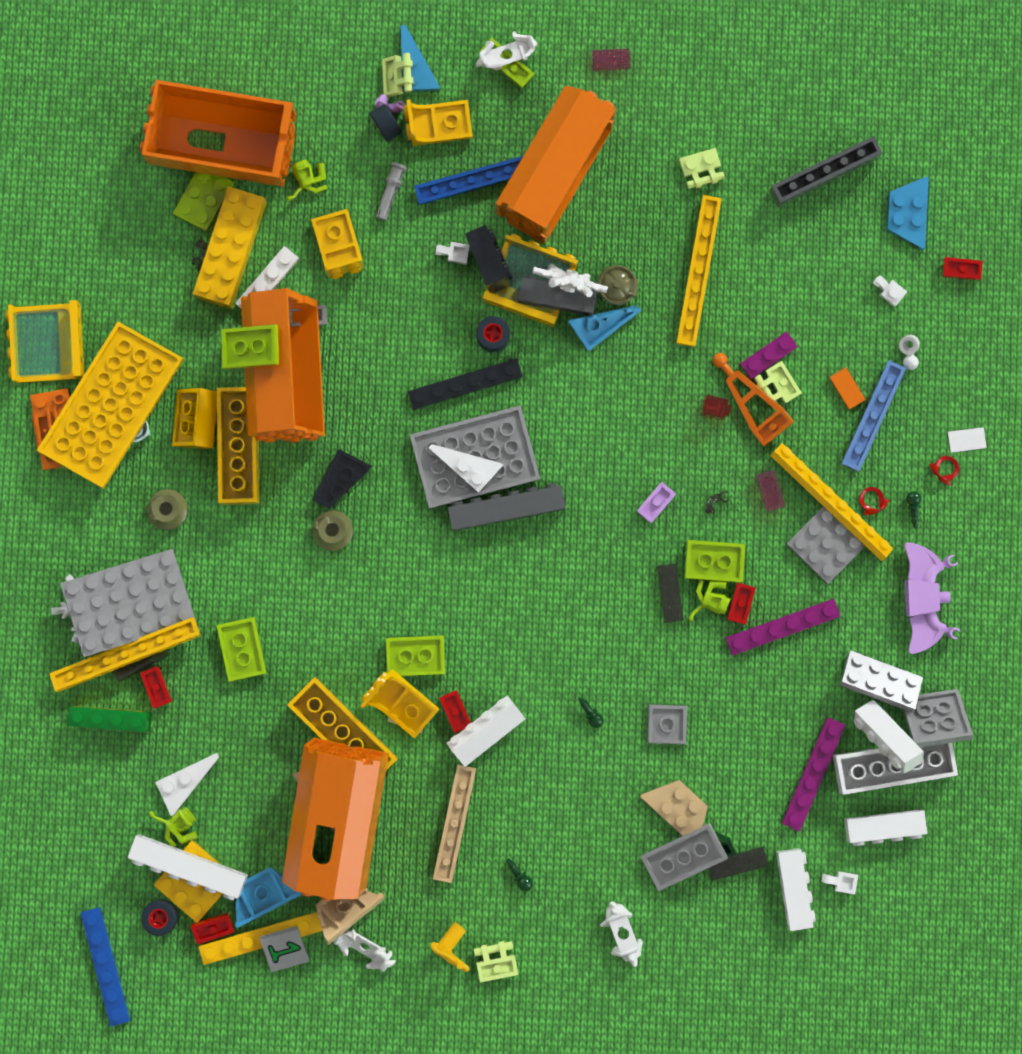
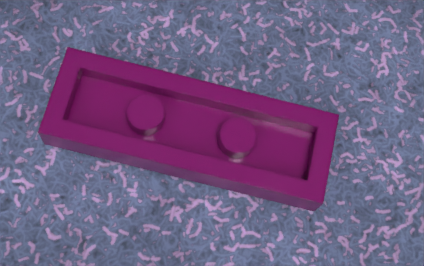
(768, 355)

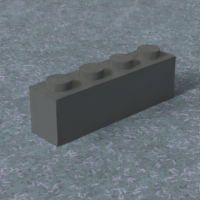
(540, 294)

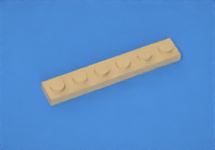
(454, 823)

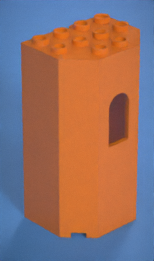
(256, 131)
(556, 162)
(287, 397)
(340, 791)

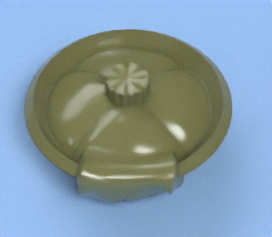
(621, 284)
(167, 509)
(332, 530)

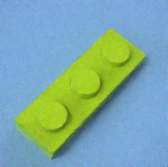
(514, 71)

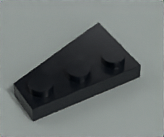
(340, 478)

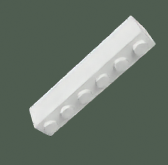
(187, 866)

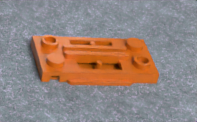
(45, 411)

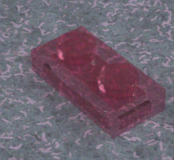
(611, 59)
(770, 490)

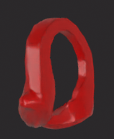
(947, 478)
(882, 501)

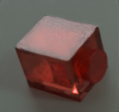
(715, 407)

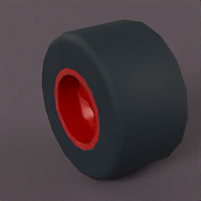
(385, 122)
(490, 328)
(153, 916)

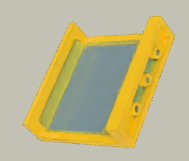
(521, 259)
(45, 342)

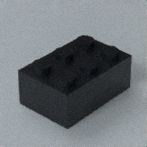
(489, 258)

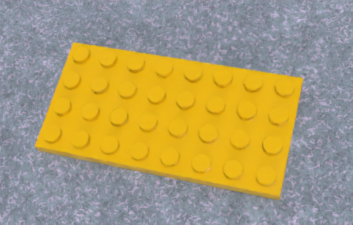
(110, 405)

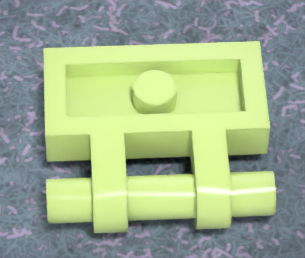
(392, 75)
(700, 163)
(781, 380)
(499, 967)

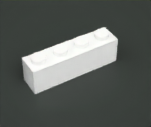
(485, 731)
(888, 737)
(885, 826)
(794, 889)

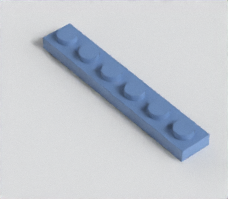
(873, 416)

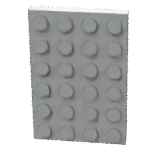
(492, 436)
(126, 602)

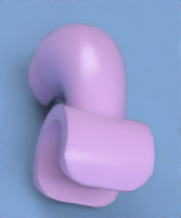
(394, 107)

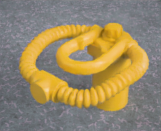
(446, 945)

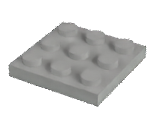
(825, 545)
(938, 719)

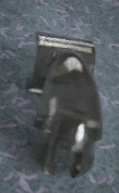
(202, 246)
(712, 500)

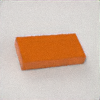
(847, 388)

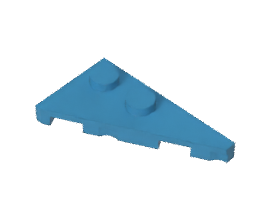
(421, 73)
(597, 327)

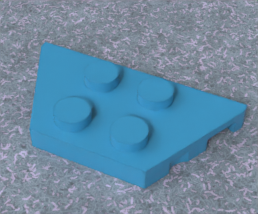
(909, 212)
(262, 894)

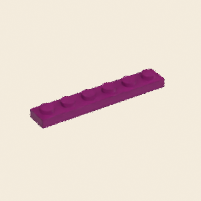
(782, 627)
(813, 774)

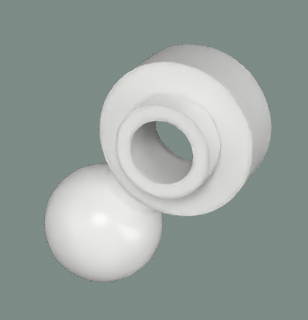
(910, 361)

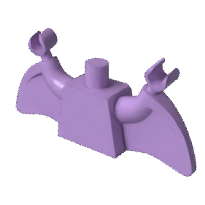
(924, 598)

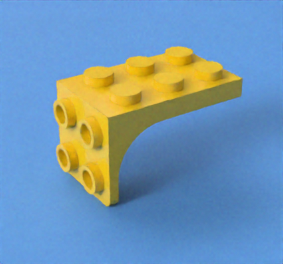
(438, 122)
(338, 244)
(400, 702)

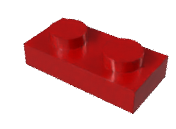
(962, 268)
(741, 603)
(156, 687)
(455, 711)
(212, 928)

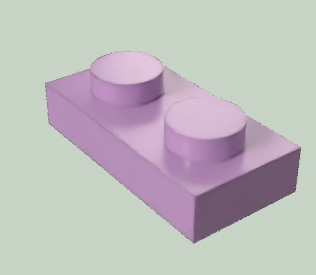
(656, 502)

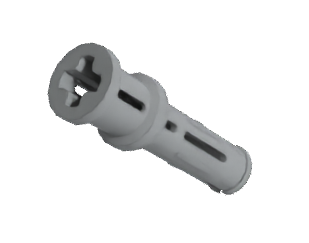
(393, 183)

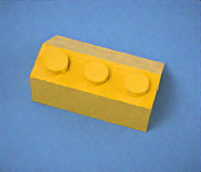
(195, 418)

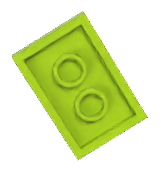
(202, 200)
(250, 346)
(714, 561)
(241, 649)
(416, 655)

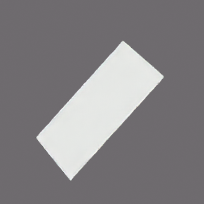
(967, 439)

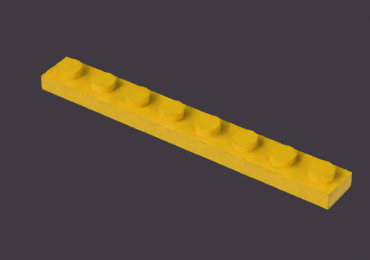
(698, 271)
(831, 502)
(125, 654)
(250, 940)

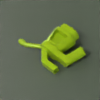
(303, 173)
(715, 602)
(180, 821)

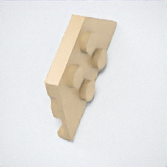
(677, 806)
(341, 914)

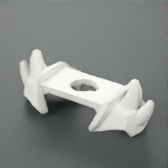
(520, 50)
(628, 948)
(379, 958)

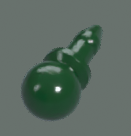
(914, 499)
(595, 719)
(524, 882)

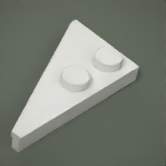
(470, 468)
(178, 786)

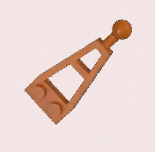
(770, 427)

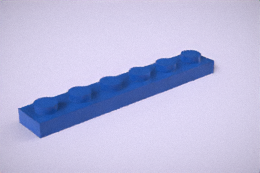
(466, 181)
(105, 966)

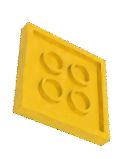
(190, 899)

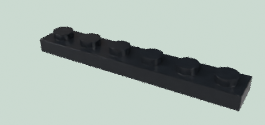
(465, 384)

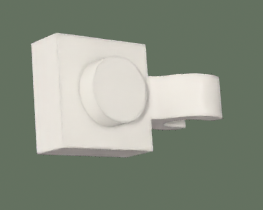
(456, 252)
(890, 292)
(843, 882)

